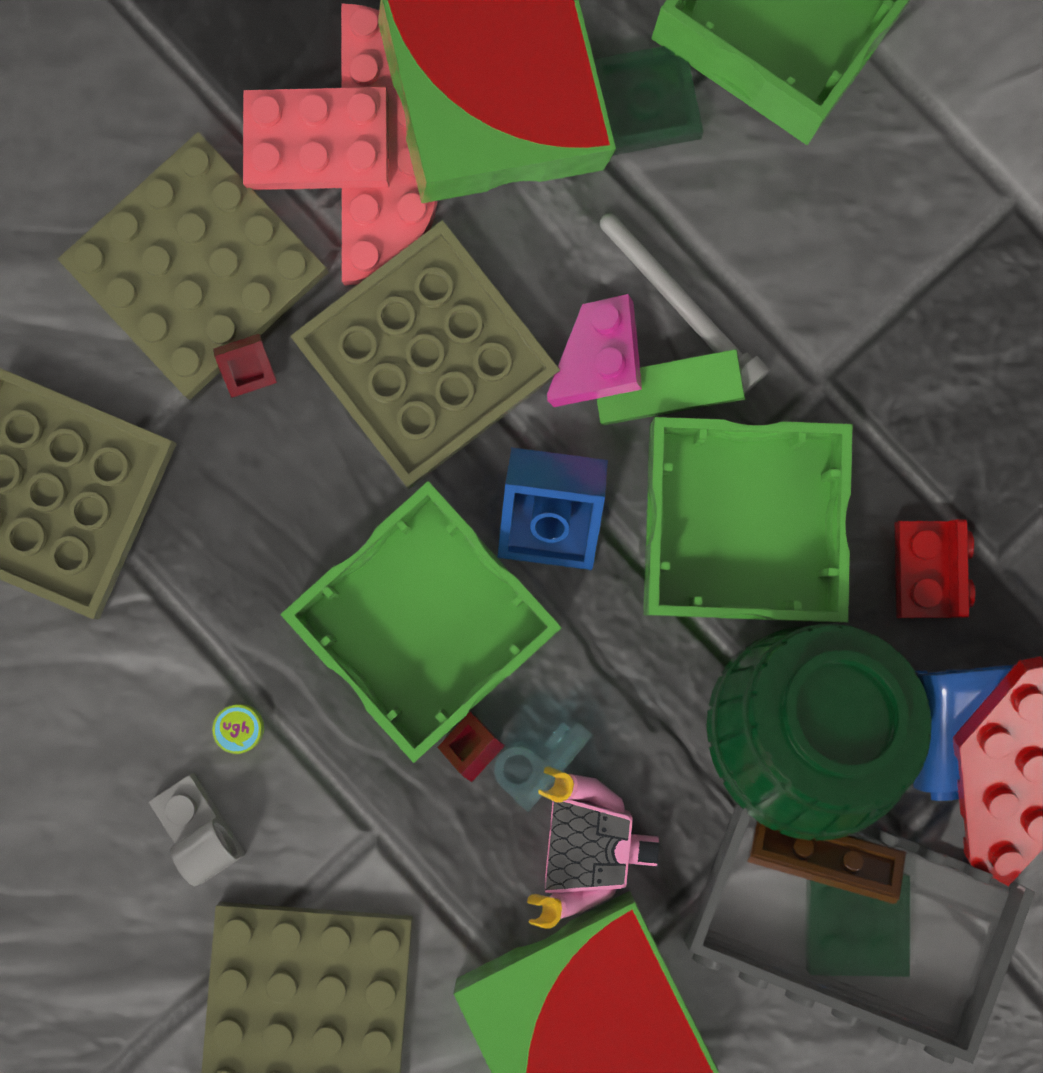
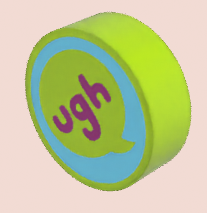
(238, 728)

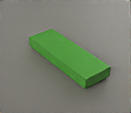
(677, 388)

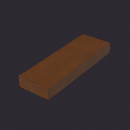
(840, 862)

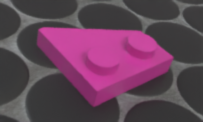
(599, 354)

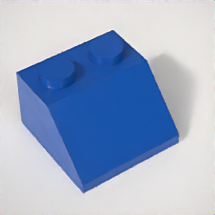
(552, 508)

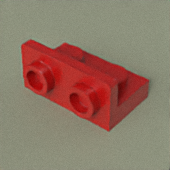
(933, 569)

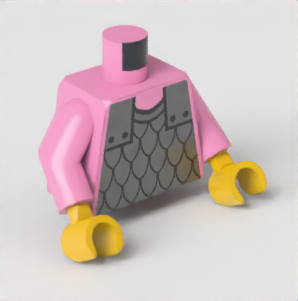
(587, 847)

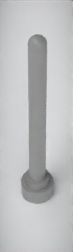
(751, 368)

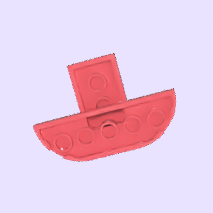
(347, 142)

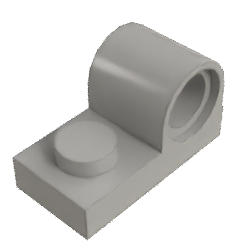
(197, 828)

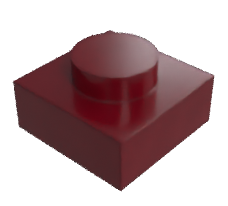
(244, 365)
(470, 747)

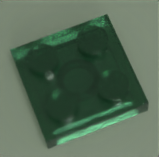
(649, 99)
(856, 932)

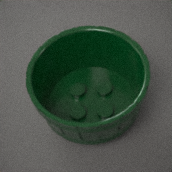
(818, 729)

